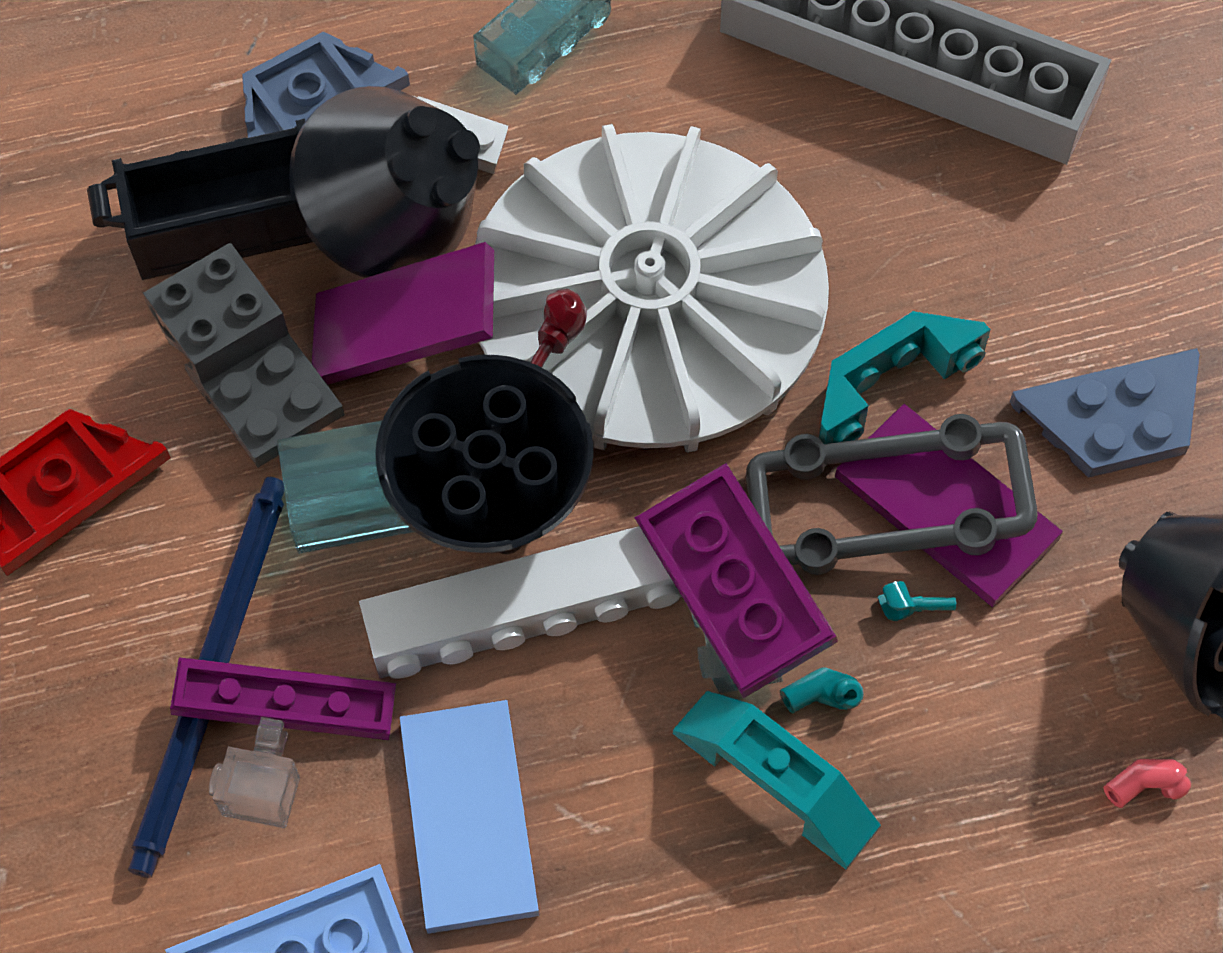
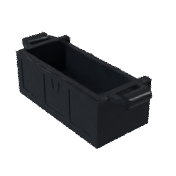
(202, 200)

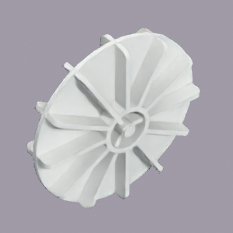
(691, 279)

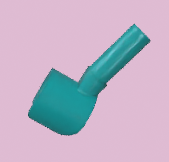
(898, 603)

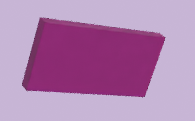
(404, 314)
(934, 491)
(736, 580)

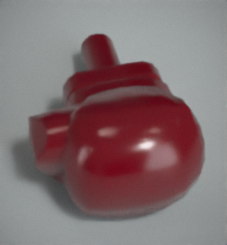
(563, 322)

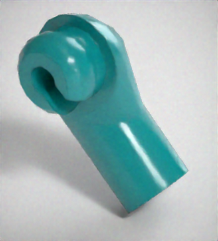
(823, 687)

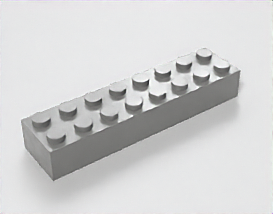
(938, 60)

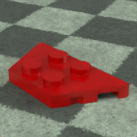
(64, 479)

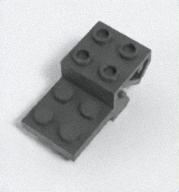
(242, 353)

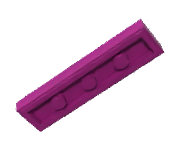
(296, 698)

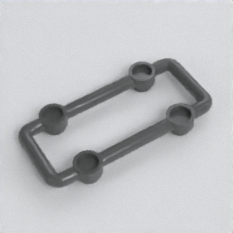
(958, 437)

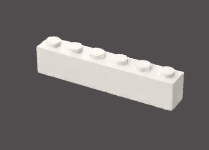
(515, 602)

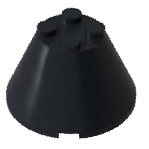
(383, 179)
(484, 454)
(1177, 601)

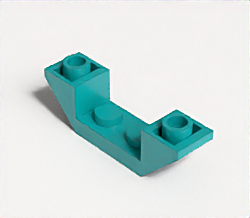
(944, 341)
(784, 768)

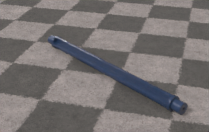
(217, 647)

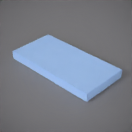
(468, 817)
(337, 918)

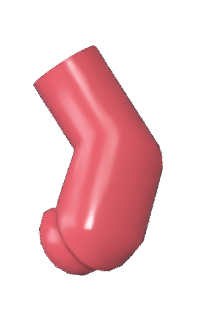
(1148, 773)

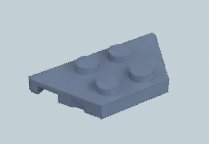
(305, 78)
(1118, 413)

